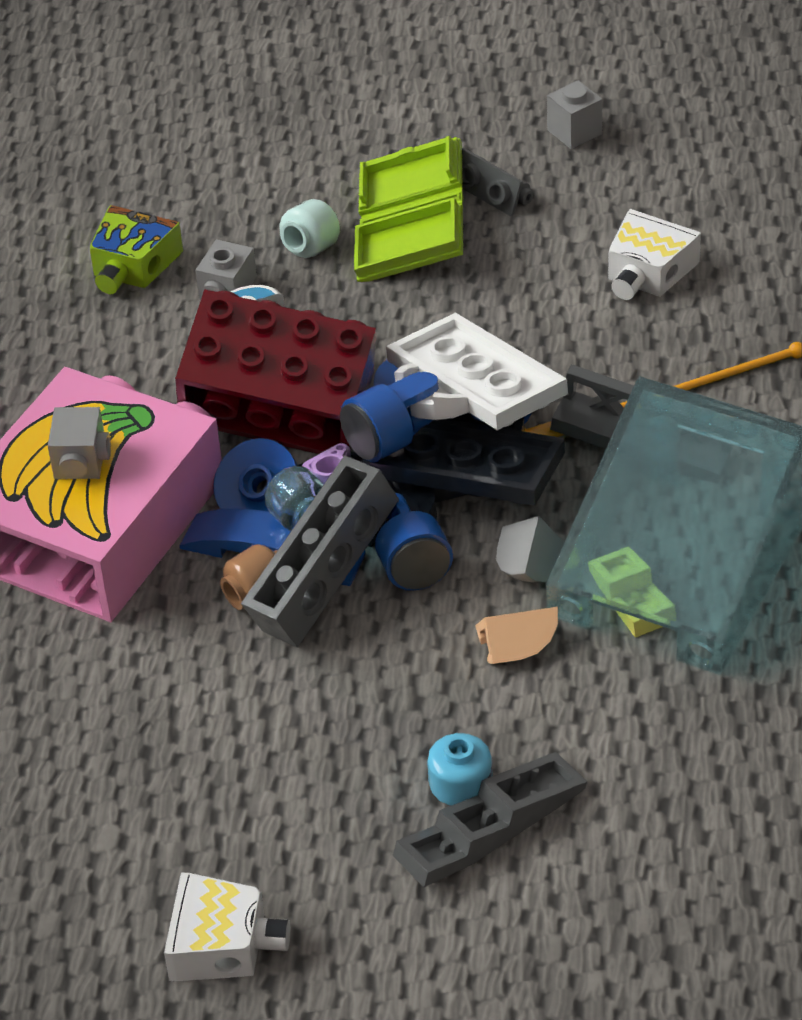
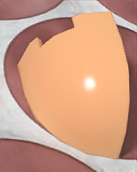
(517, 634)

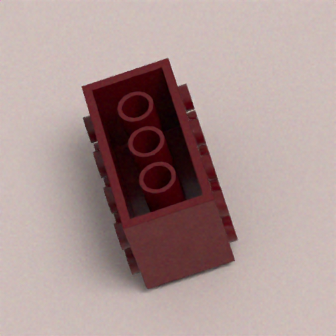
(274, 370)

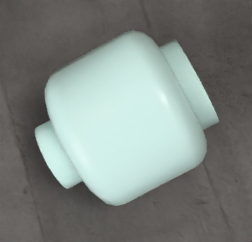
(309, 228)

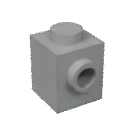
(574, 114)
(226, 267)
(78, 443)

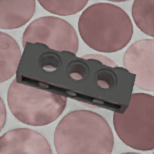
(320, 551)

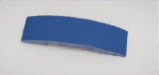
(238, 530)

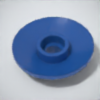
(244, 469)

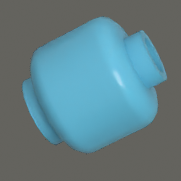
(457, 767)

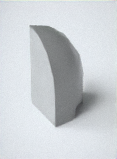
(528, 550)

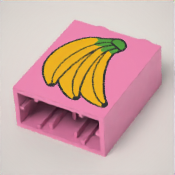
(102, 536)

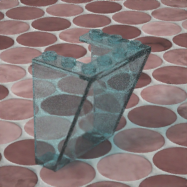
(684, 520)

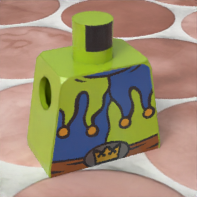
(133, 248)

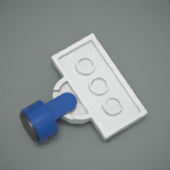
(442, 375)

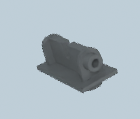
(493, 184)

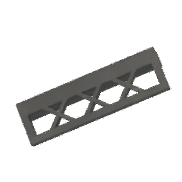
(586, 416)

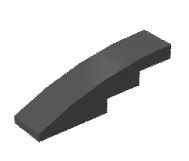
(483, 823)

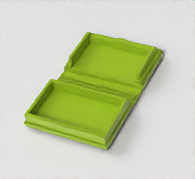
(409, 209)

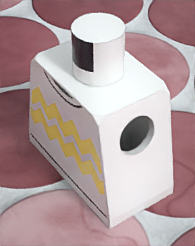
(650, 255)
(219, 930)

